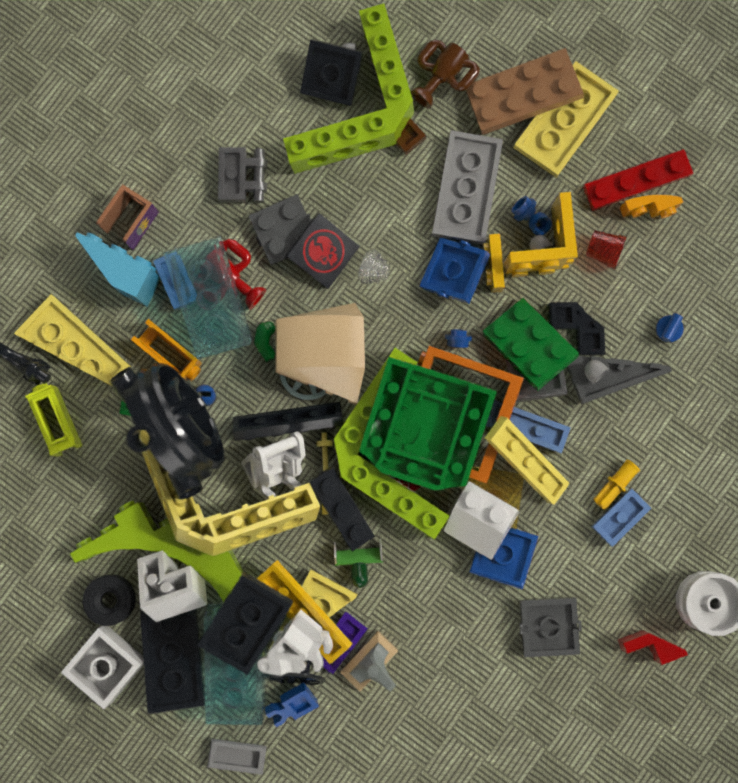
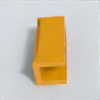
(192, 369)

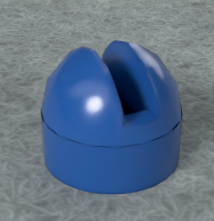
(545, 223)
(206, 388)

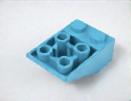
(128, 276)

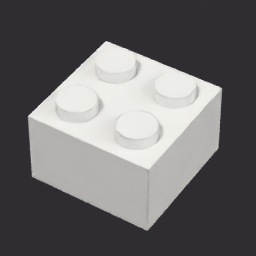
(104, 666)

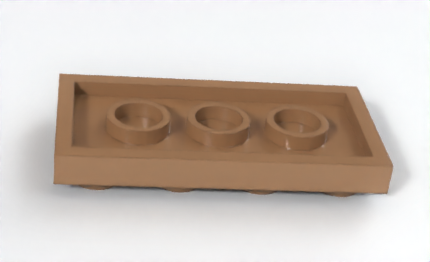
(524, 91)

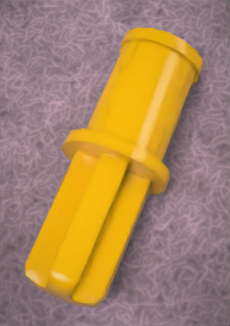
(616, 484)

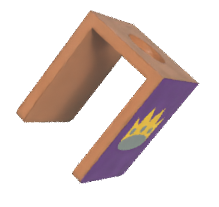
(116, 208)

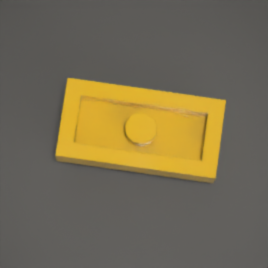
(494, 275)

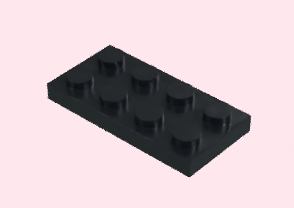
(172, 663)

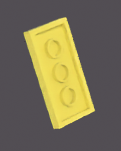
(558, 133)

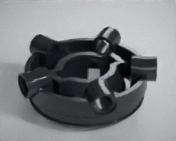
(177, 425)

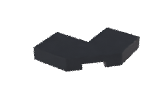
(589, 333)

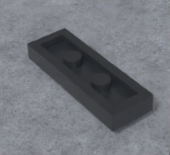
(341, 508)

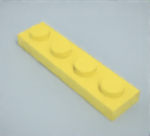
(526, 460)

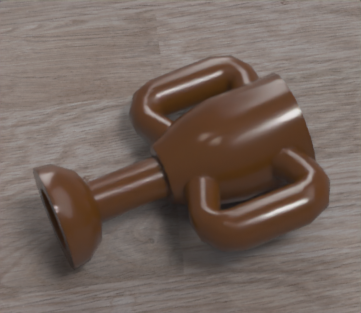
(447, 66)

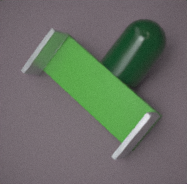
(359, 559)

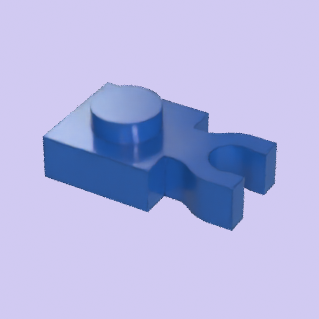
(293, 703)

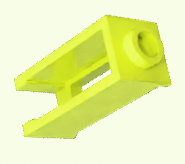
(70, 436)

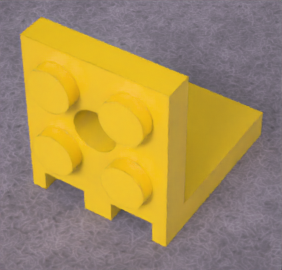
(551, 259)

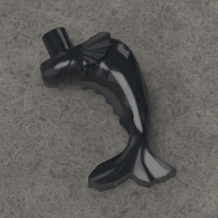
(32, 369)

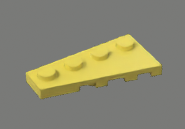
(68, 338)

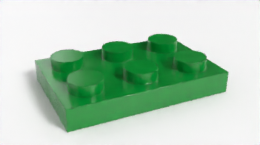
(530, 344)

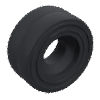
(93, 602)

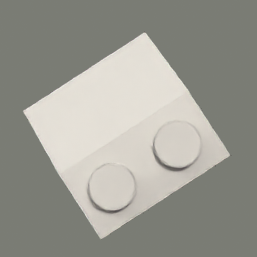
(480, 520)

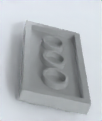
(467, 187)

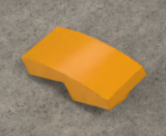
(656, 204)

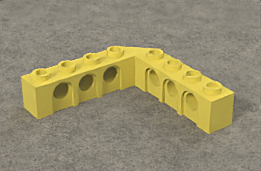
(234, 529)

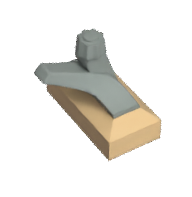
(370, 663)

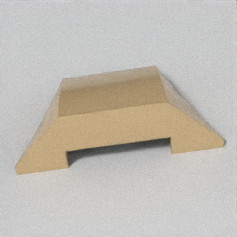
(323, 349)

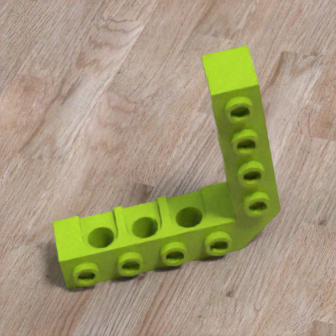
(370, 130)
(369, 479)

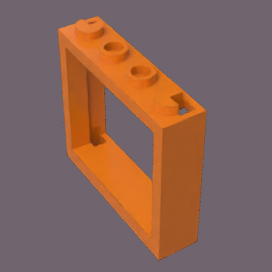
(426, 360)

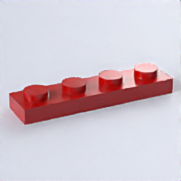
(638, 180)

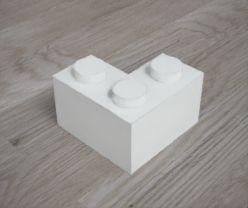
(166, 590)

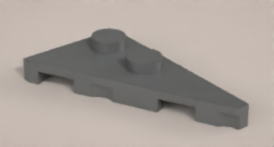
(618, 377)

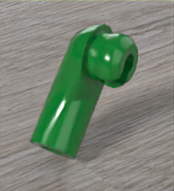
(262, 339)

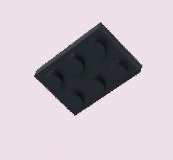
(245, 623)

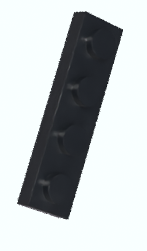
(287, 421)

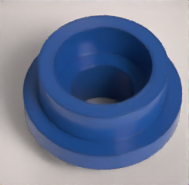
(524, 208)
(458, 338)

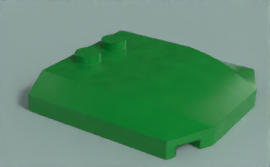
(426, 425)

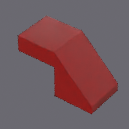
(662, 650)

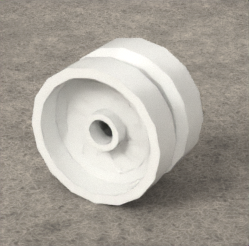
(707, 589)

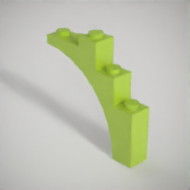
(139, 531)

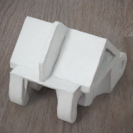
(275, 464)
(295, 645)

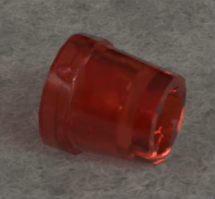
(606, 248)

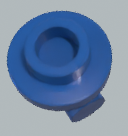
(670, 327)

